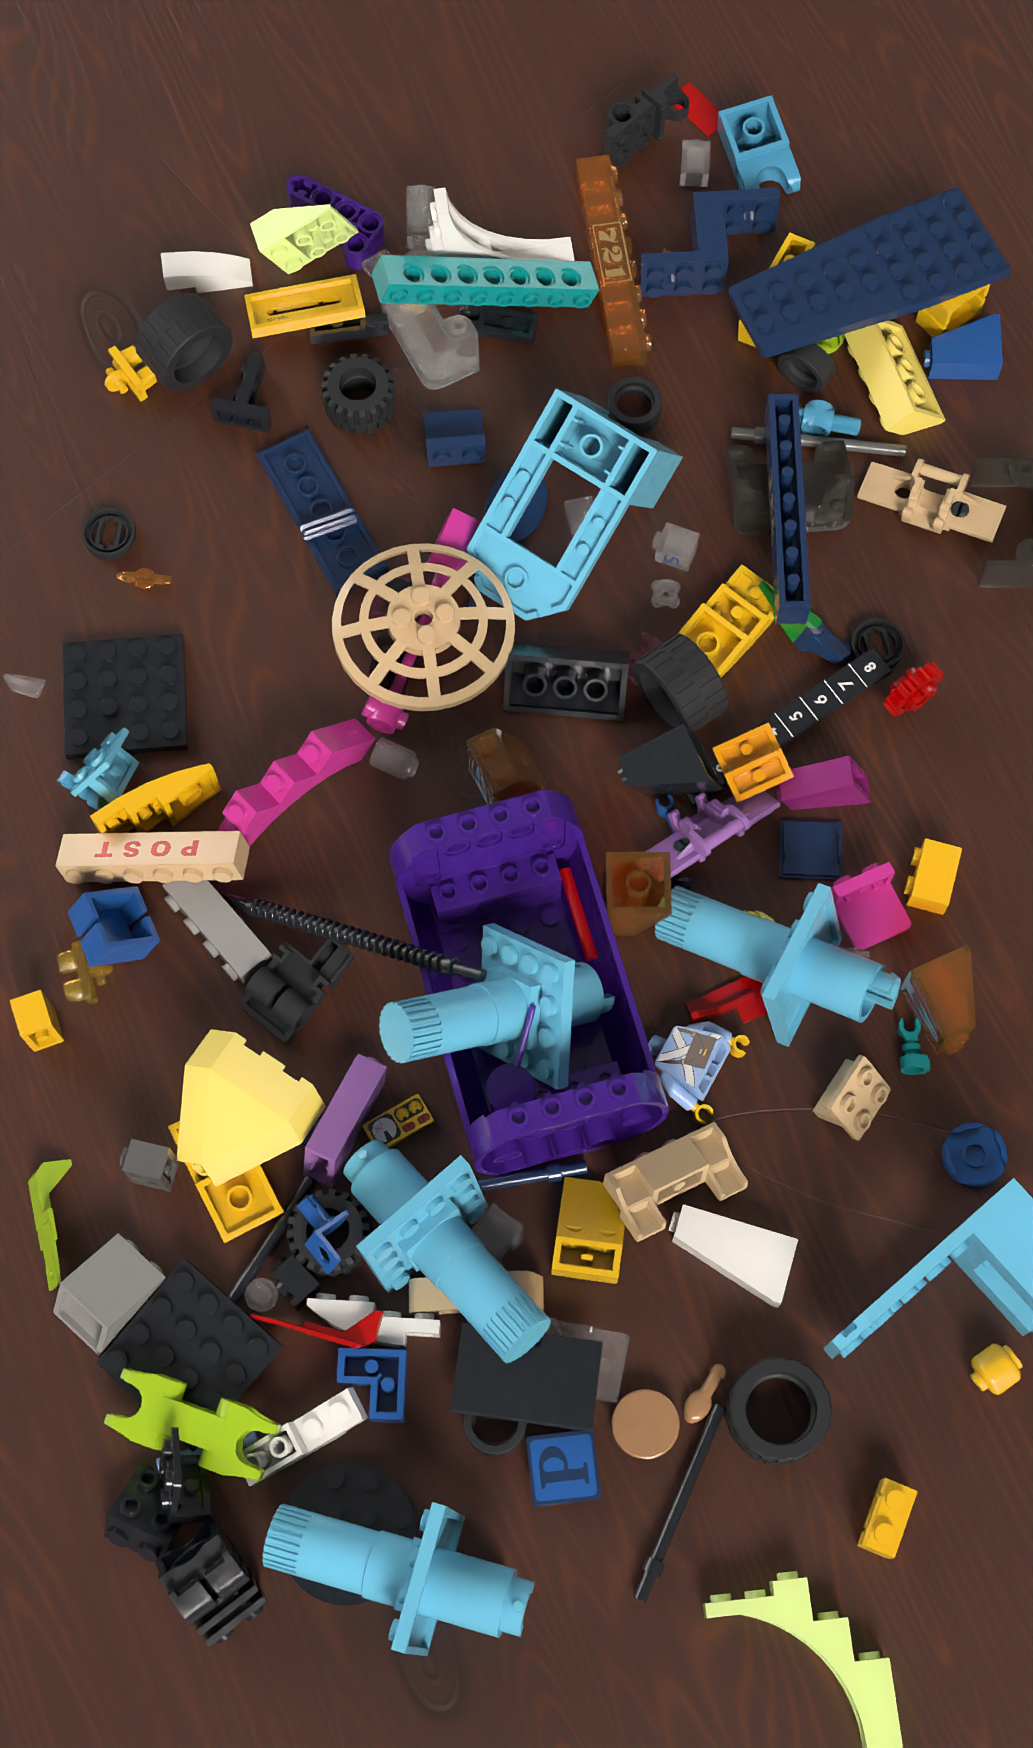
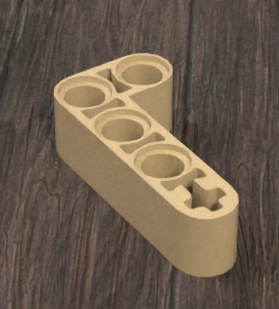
(428, 1299)

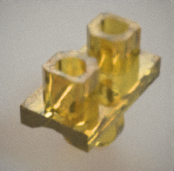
(84, 986)

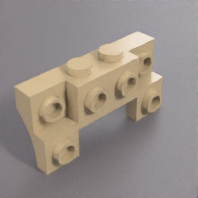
(669, 1172)

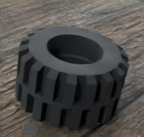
(353, 375)
(334, 1204)

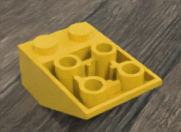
(588, 1233)

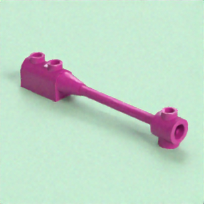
(457, 534)

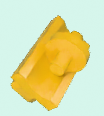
(124, 362)

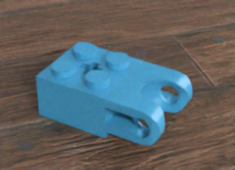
(758, 145)

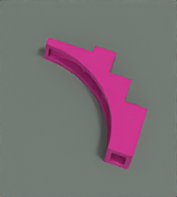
(290, 777)

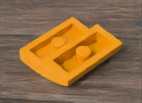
(753, 762)

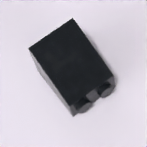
(670, 765)

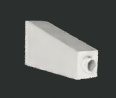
(742, 1252)

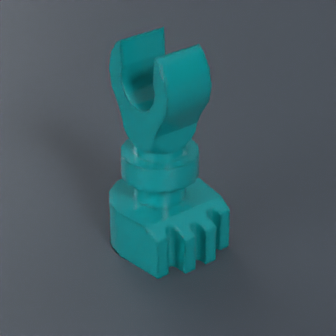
(912, 1061)

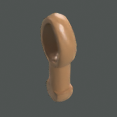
(700, 1401)

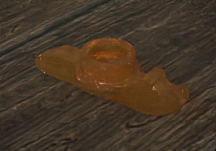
(144, 578)

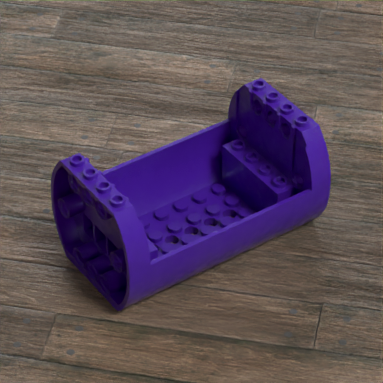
(504, 870)

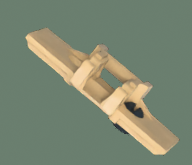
(928, 509)

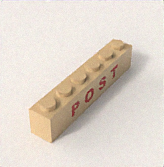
(153, 857)

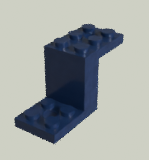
(707, 264)

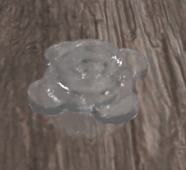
(668, 586)

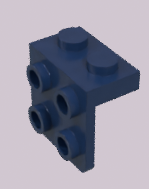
(454, 437)

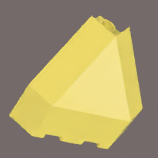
(240, 1108)

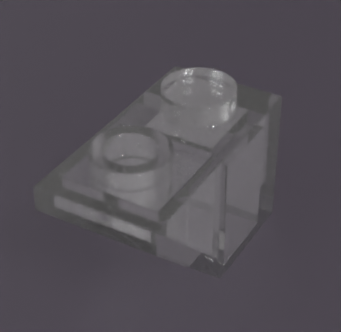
(419, 214)

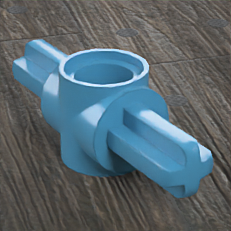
(819, 420)

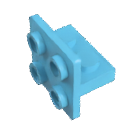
(107, 769)

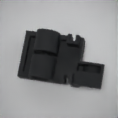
(632, 125)
(291, 986)

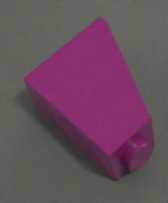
(825, 785)

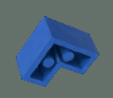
(381, 1371)

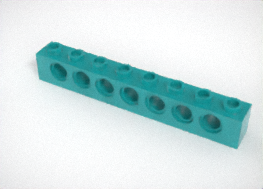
(484, 281)

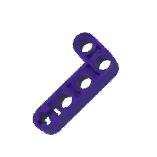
(307, 192)

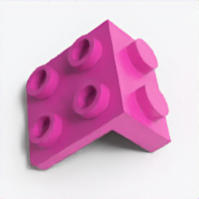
(869, 906)

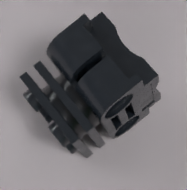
(211, 1583)

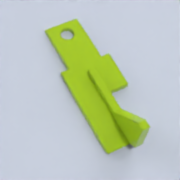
(40, 1186)

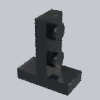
(242, 410)

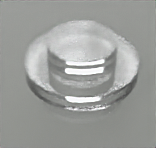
(261, 1295)

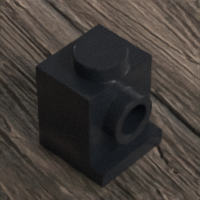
(294, 1281)

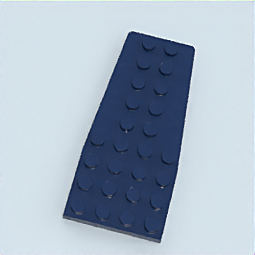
(870, 275)

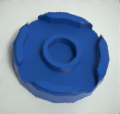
(974, 1155)

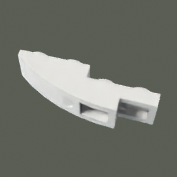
(393, 1328)
(306, 1434)

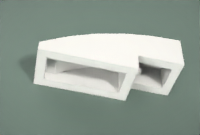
(205, 271)

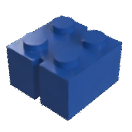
(106, 922)

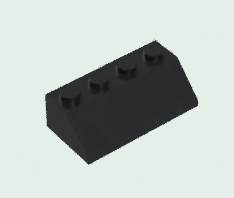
(566, 681)

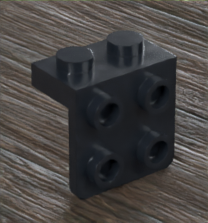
(185, 1484)
(138, 1518)

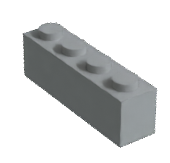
(219, 926)

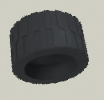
(184, 341)
(680, 683)
(810, 1385)

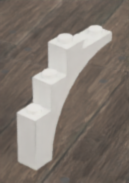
(459, 237)

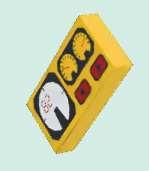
(399, 1122)

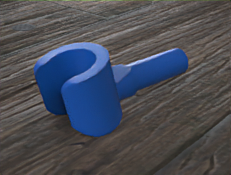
(663, 811)

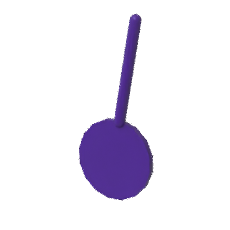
(512, 1081)

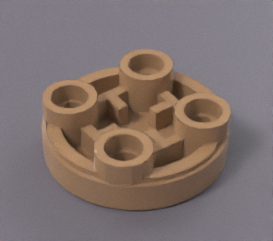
(645, 1424)

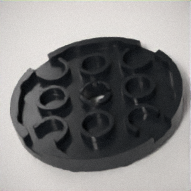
(356, 1496)

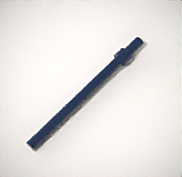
(553, 1172)

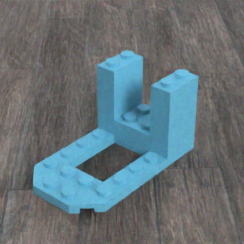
(596, 448)
(989, 1247)

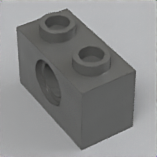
(149, 1164)

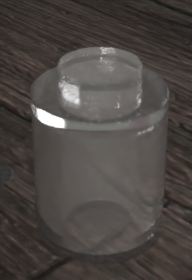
(394, 759)

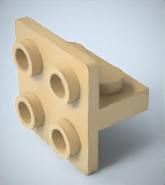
(853, 1097)

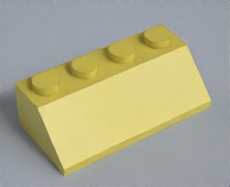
(894, 378)

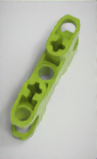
(216, 1432)

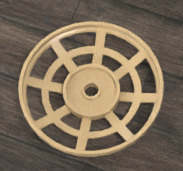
(423, 639)

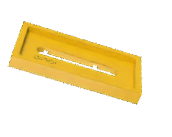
(341, 289)

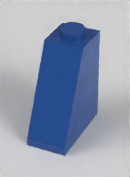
(967, 351)

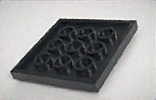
(126, 685)
(195, 1337)

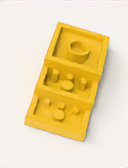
(731, 620)
(165, 797)
(237, 1203)

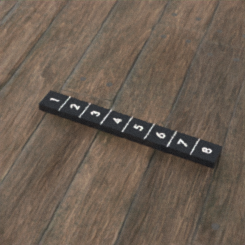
(818, 704)

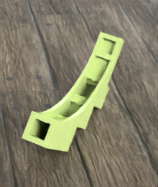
(865, 1681)

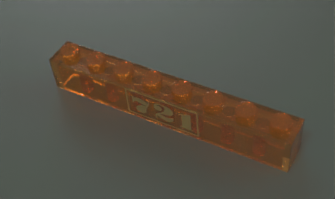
(611, 261)

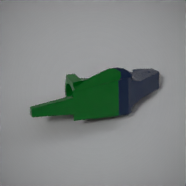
(813, 635)

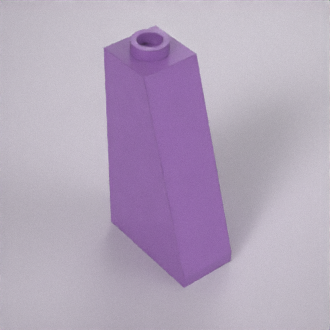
(343, 1121)

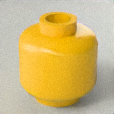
(996, 1369)

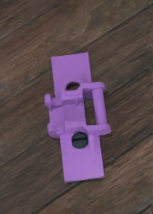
(711, 826)

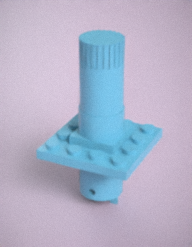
(793, 963)
(496, 1010)
(428, 1231)
(412, 1575)

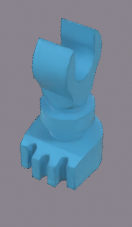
(93, 798)

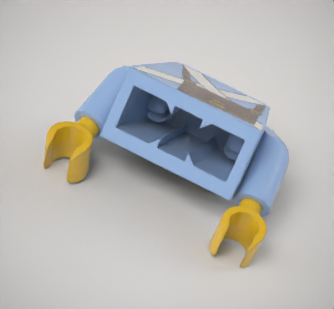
(692, 1060)

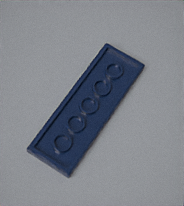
(311, 491)

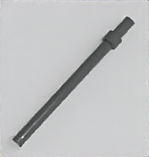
(758, 436)

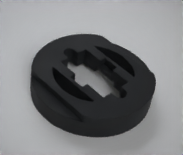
(100, 518)
(885, 628)

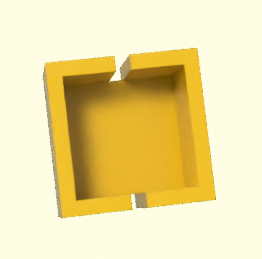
(953, 312)

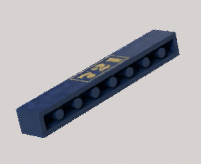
(787, 509)

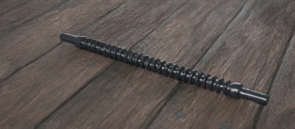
(448, 965)

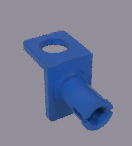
(323, 1226)

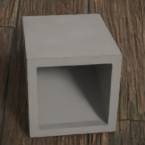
(107, 1293)

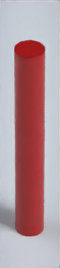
(578, 914)

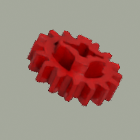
(913, 689)

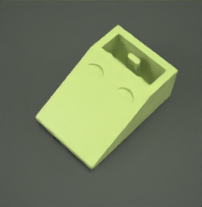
(300, 234)

